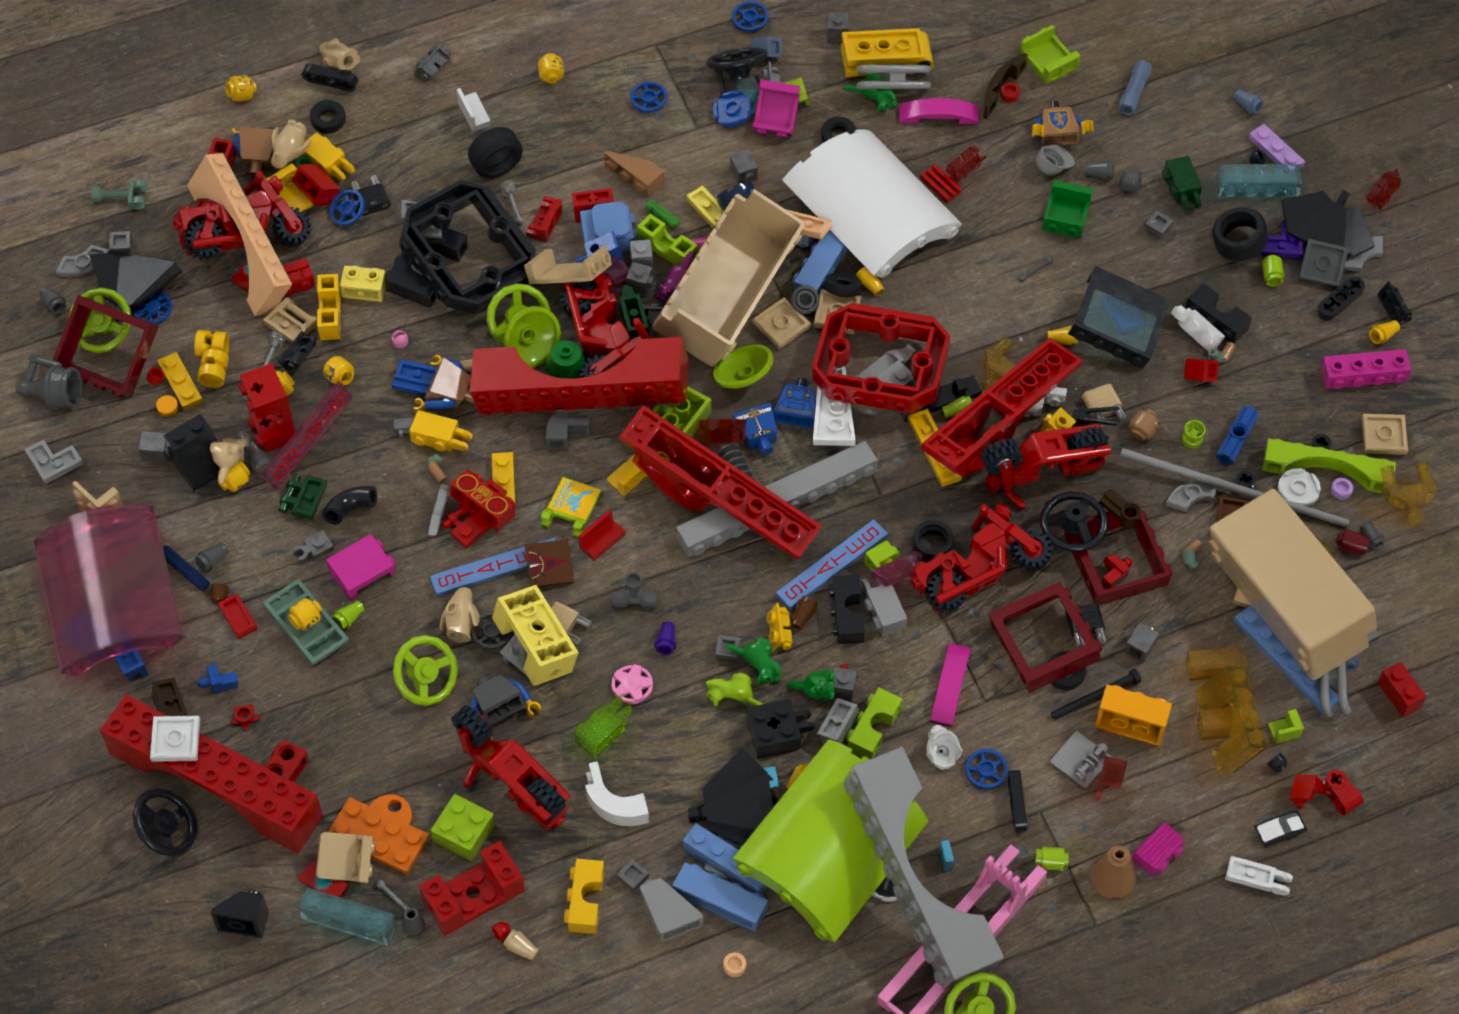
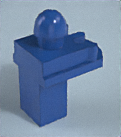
(218, 682)

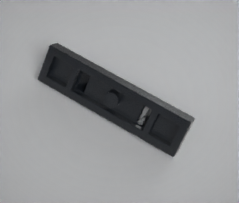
(946, 394)

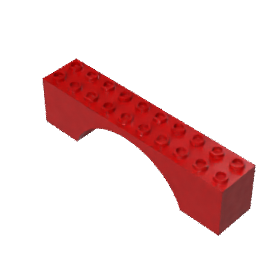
(647, 376)
(264, 798)

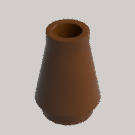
(804, 611)

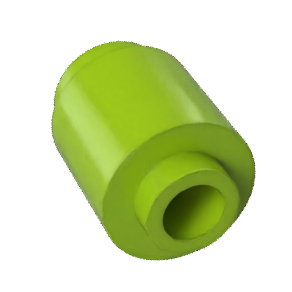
(1273, 270)
(1051, 858)

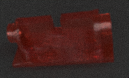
(971, 160)
(1389, 184)

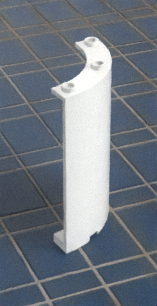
(870, 199)

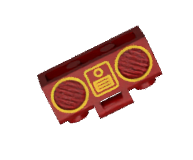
(483, 499)

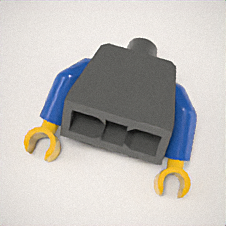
(501, 698)

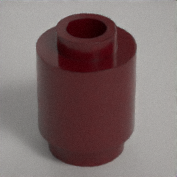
(1352, 542)

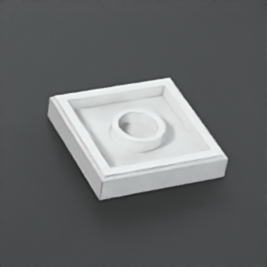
(175, 738)

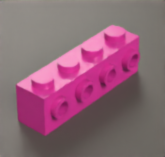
(1365, 369)

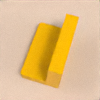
(626, 477)

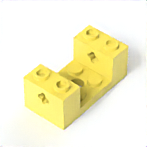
(548, 650)

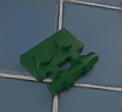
(308, 498)

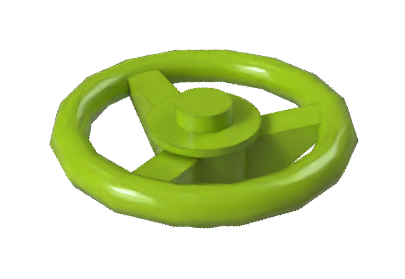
(515, 307)
(102, 323)
(424, 670)
(977, 1001)

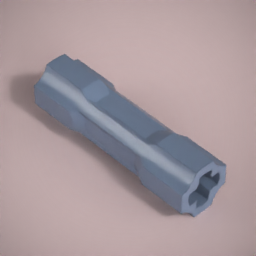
(1134, 89)

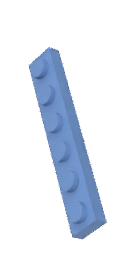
(1264, 638)

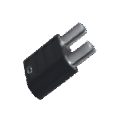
(374, 196)
(1091, 614)

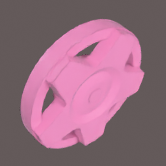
(632, 684)

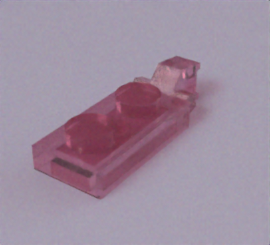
(896, 569)

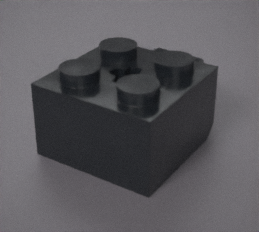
(776, 729)

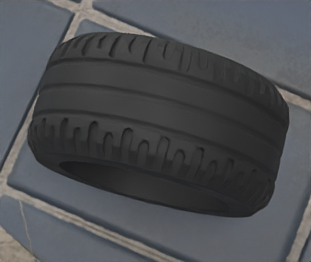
(495, 152)
(1237, 218)

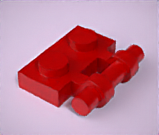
(467, 531)

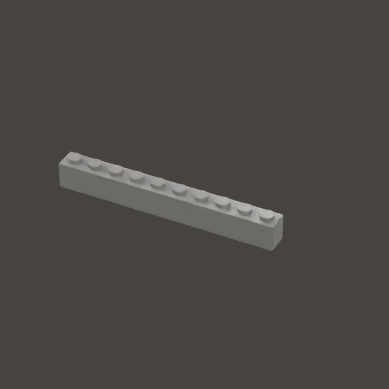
(796, 489)

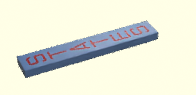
(832, 564)
(480, 571)

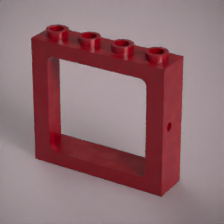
(73, 333)
(1153, 552)
(1059, 667)

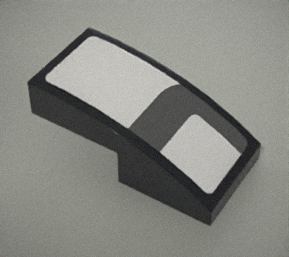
(1280, 827)

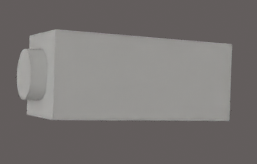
(668, 910)

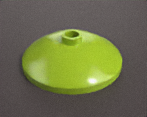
(542, 334)
(743, 366)

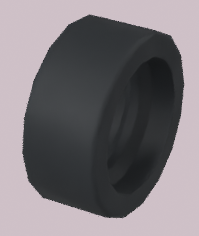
(932, 526)

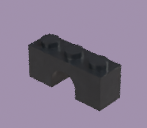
(1230, 324)
(848, 625)

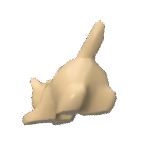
(227, 454)

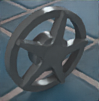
(490, 632)

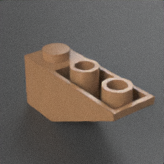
(638, 172)

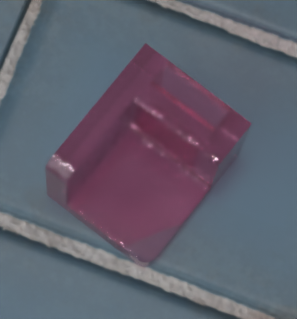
(618, 273)

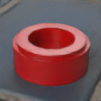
(1010, 92)

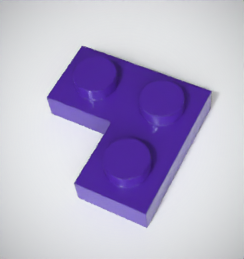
(1284, 245)

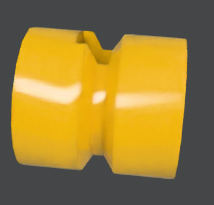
(206, 340)
(213, 368)

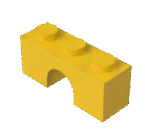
(329, 307)
(586, 877)

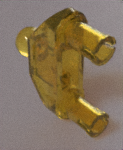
(996, 363)
(1412, 495)

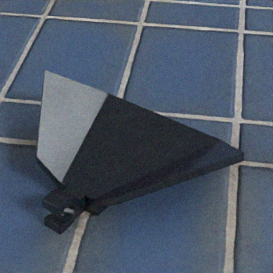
(1321, 219)
(132, 276)
(735, 799)

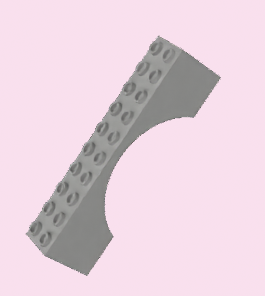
(952, 940)

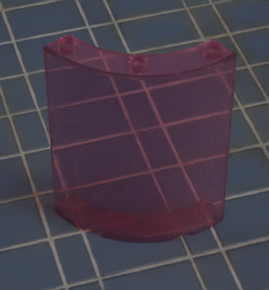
(106, 586)

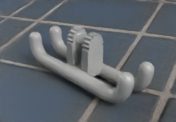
(894, 77)
(1338, 681)

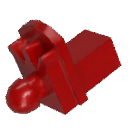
(1118, 570)

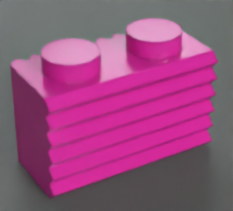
(1159, 849)

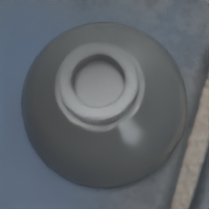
(805, 299)

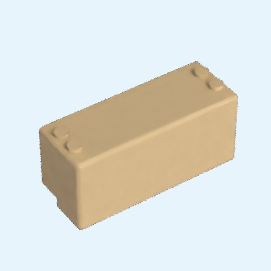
(729, 276)
(1293, 583)

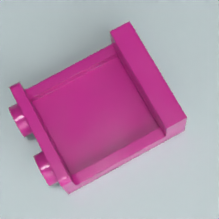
(776, 108)
(360, 565)

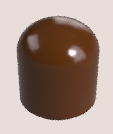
(218, 592)

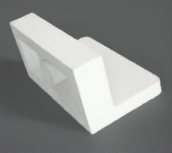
(473, 110)

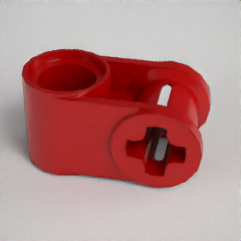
(1342, 792)

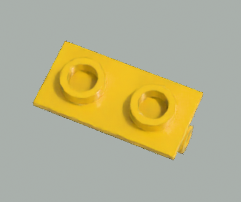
(779, 636)

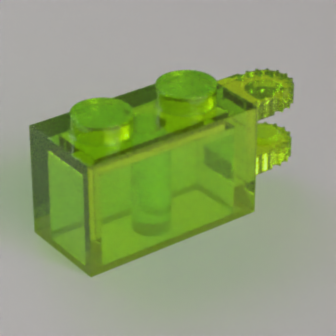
(602, 727)

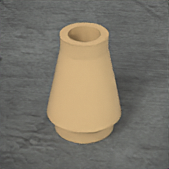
(519, 944)

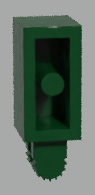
(1183, 182)
(631, 308)

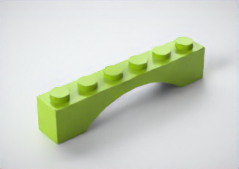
(1283, 456)

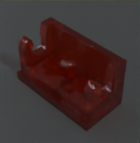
(722, 430)

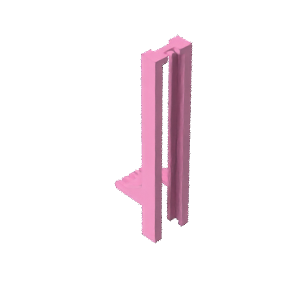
(1019, 895)

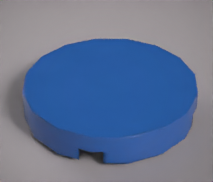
(732, 109)

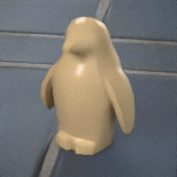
(339, 56)
(288, 144)
(460, 616)

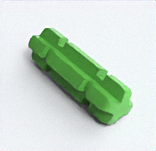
(662, 214)

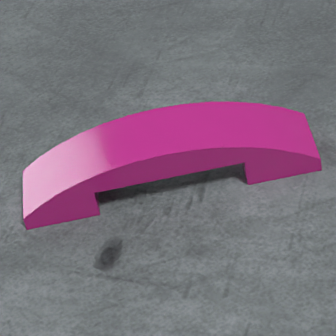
(938, 109)
(950, 684)

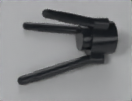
(1083, 418)

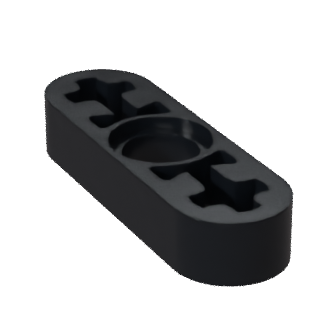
(338, 79)
(1338, 306)
(1017, 801)

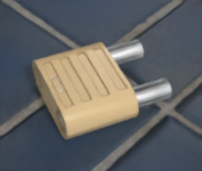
(1103, 397)
(568, 618)

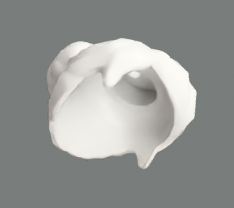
(943, 740)

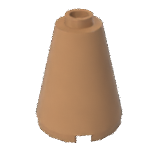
(1113, 873)

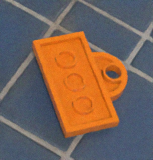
(394, 837)

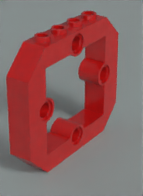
(890, 324)

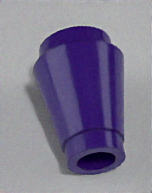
(666, 640)

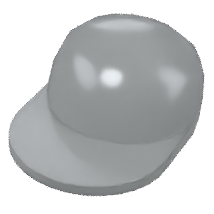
(1053, 160)

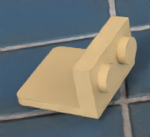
(87, 502)
(344, 857)

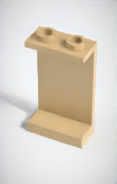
(544, 269)

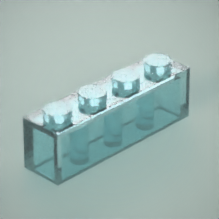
(1259, 180)
(347, 916)

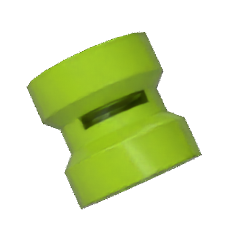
(1193, 434)

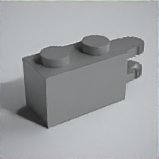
(884, 607)

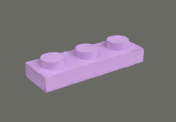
(1274, 147)

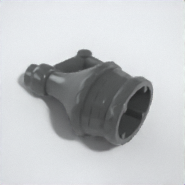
(56, 387)

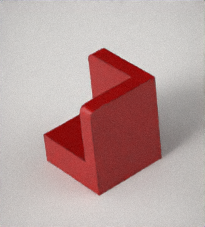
(1201, 370)
(1304, 788)

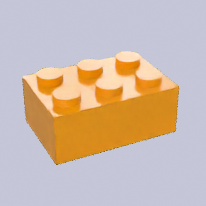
(1133, 714)

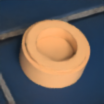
(734, 964)

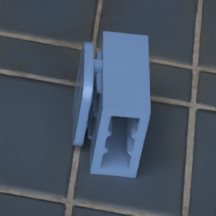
(608, 218)

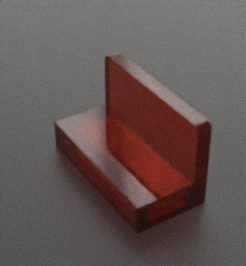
(1111, 774)

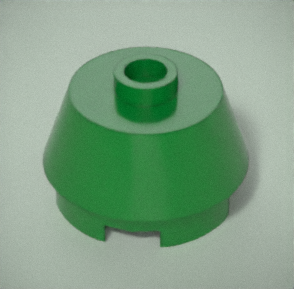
(565, 360)

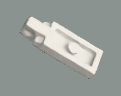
(1198, 327)

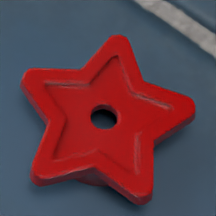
(244, 722)

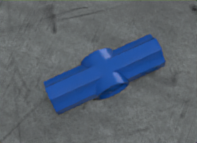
(1232, 444)

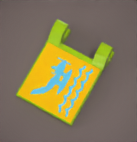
(573, 503)

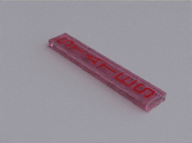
(307, 435)

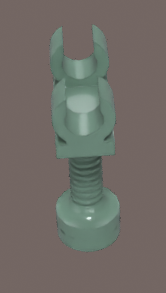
(136, 202)

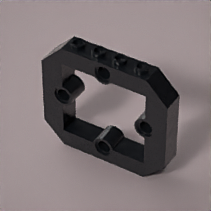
(439, 278)

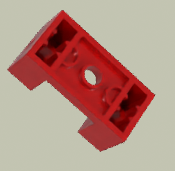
(267, 407)
(494, 878)

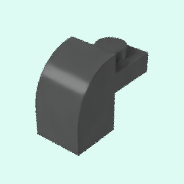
(562, 426)

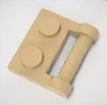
(285, 324)

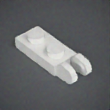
(1257, 876)

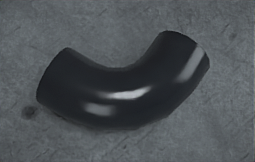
(349, 500)

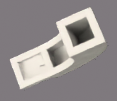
(613, 808)

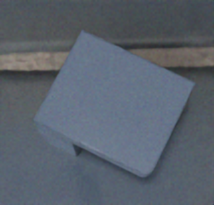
(772, 45)

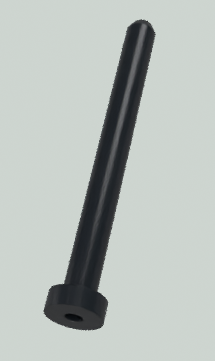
(1133, 677)

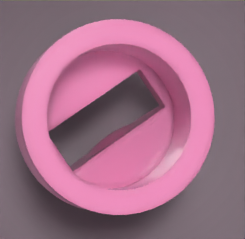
(399, 339)

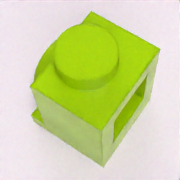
(880, 555)

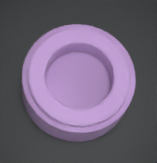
(1342, 488)

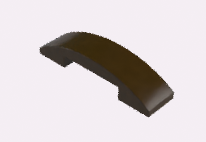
(1012, 69)

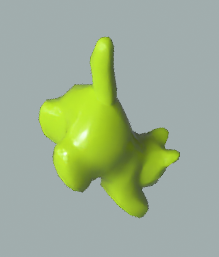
(736, 688)

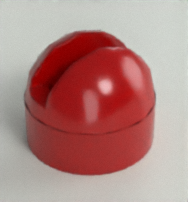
(155, 376)
(501, 931)

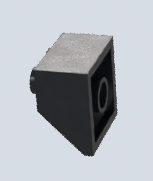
(242, 914)

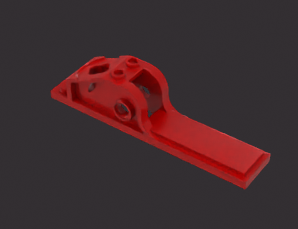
(1012, 396)
(703, 478)

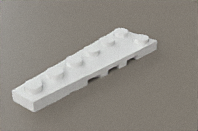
(833, 420)

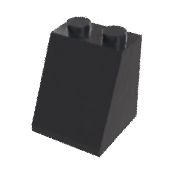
(191, 451)

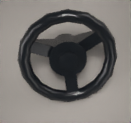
(737, 62)
(1073, 521)
(161, 824)

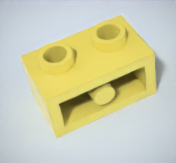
(363, 283)

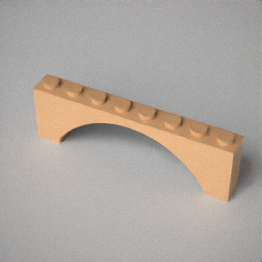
(267, 277)

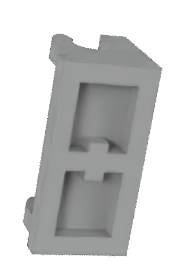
(839, 722)

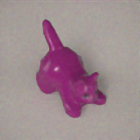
(674, 277)

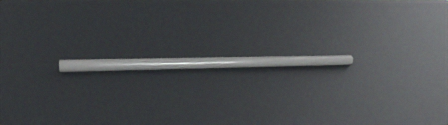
(1229, 486)

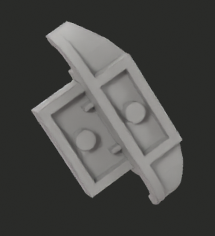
(892, 367)

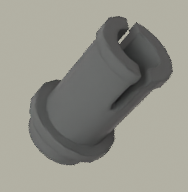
(1370, 531)

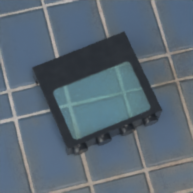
(1120, 317)

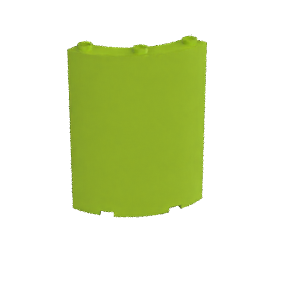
(817, 847)

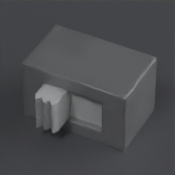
(402, 426)

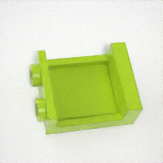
(1049, 55)

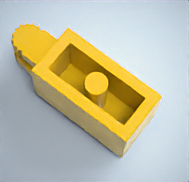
(328, 157)
(438, 432)

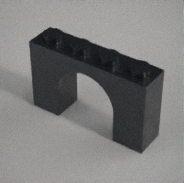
(409, 284)

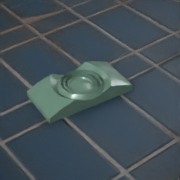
(315, 642)

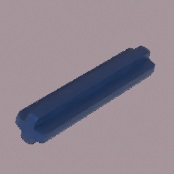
(185, 568)

